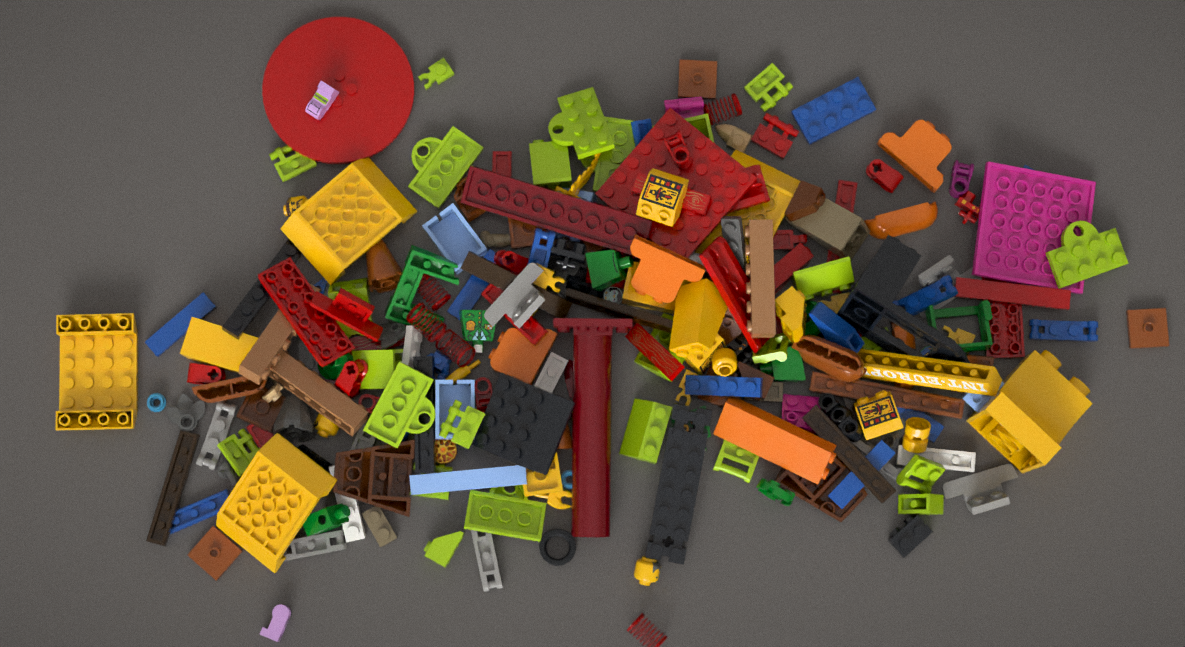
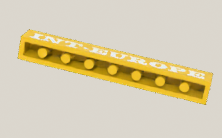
(931, 372)

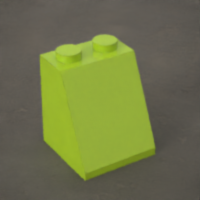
(550, 164)
(357, 287)
(380, 366)

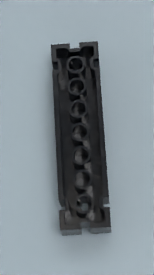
(678, 483)

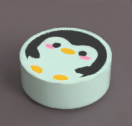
(613, 294)

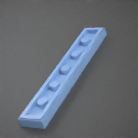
(468, 479)

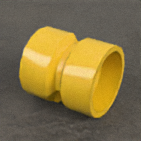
(916, 435)

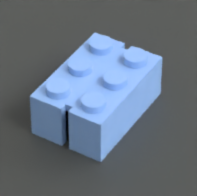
(454, 236)
(445, 396)

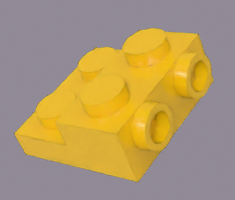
(543, 484)

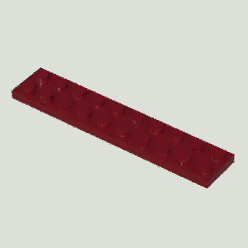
(553, 210)

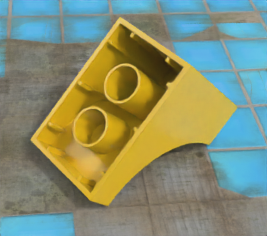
(1032, 411)

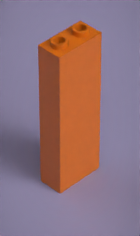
(775, 440)

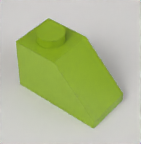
(921, 504)
(443, 548)

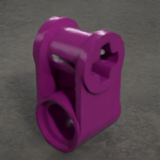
(961, 175)

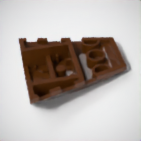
(377, 475)
(818, 494)

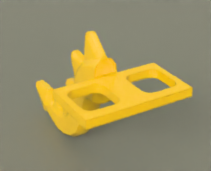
(581, 180)

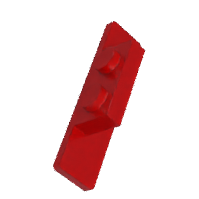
(349, 311)

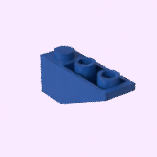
(835, 328)

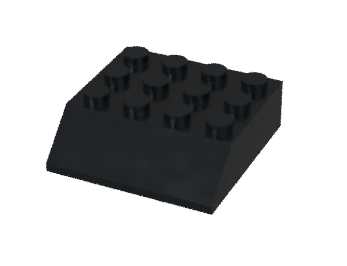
(523, 423)

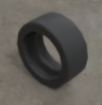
(557, 532)

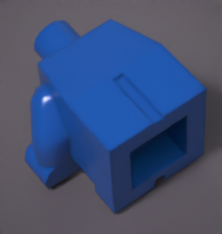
(441, 364)

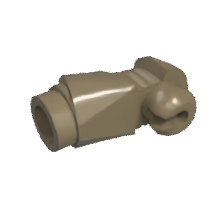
(496, 240)

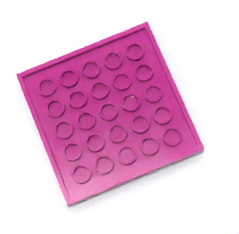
(1024, 219)

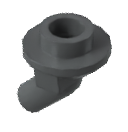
(225, 471)

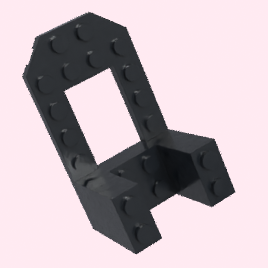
(874, 298)

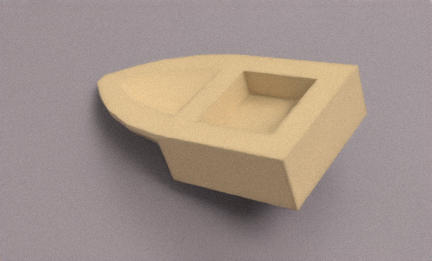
(734, 136)
(273, 393)

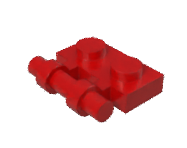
(772, 141)

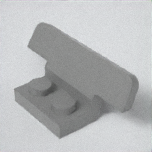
(939, 270)
(518, 299)
(983, 489)

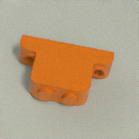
(919, 152)
(661, 270)
(519, 356)

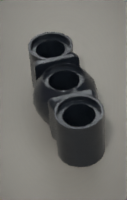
(837, 410)

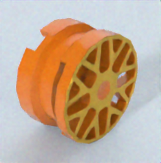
(445, 451)

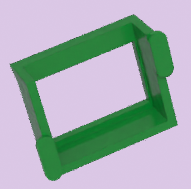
(983, 313)

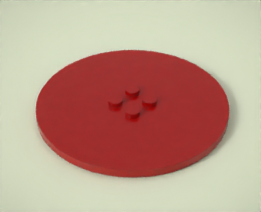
(357, 62)

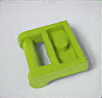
(769, 351)
(739, 455)
(921, 468)

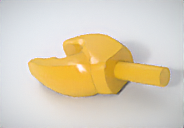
(462, 372)
(554, 499)

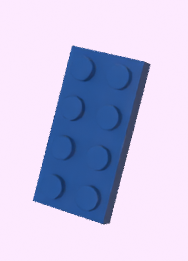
(833, 110)

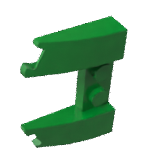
(416, 264)

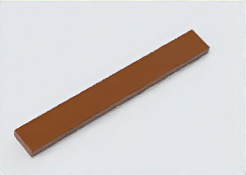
(902, 397)

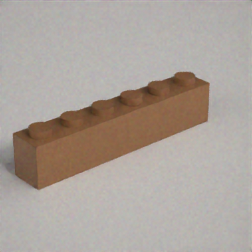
(761, 279)
(268, 348)
(319, 394)

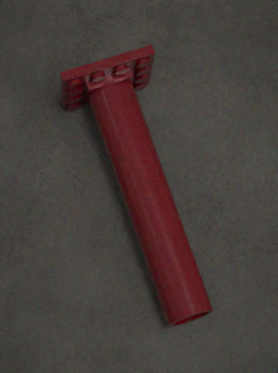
(591, 421)

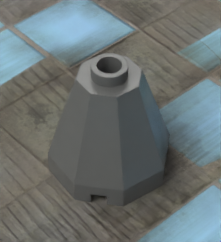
(294, 420)

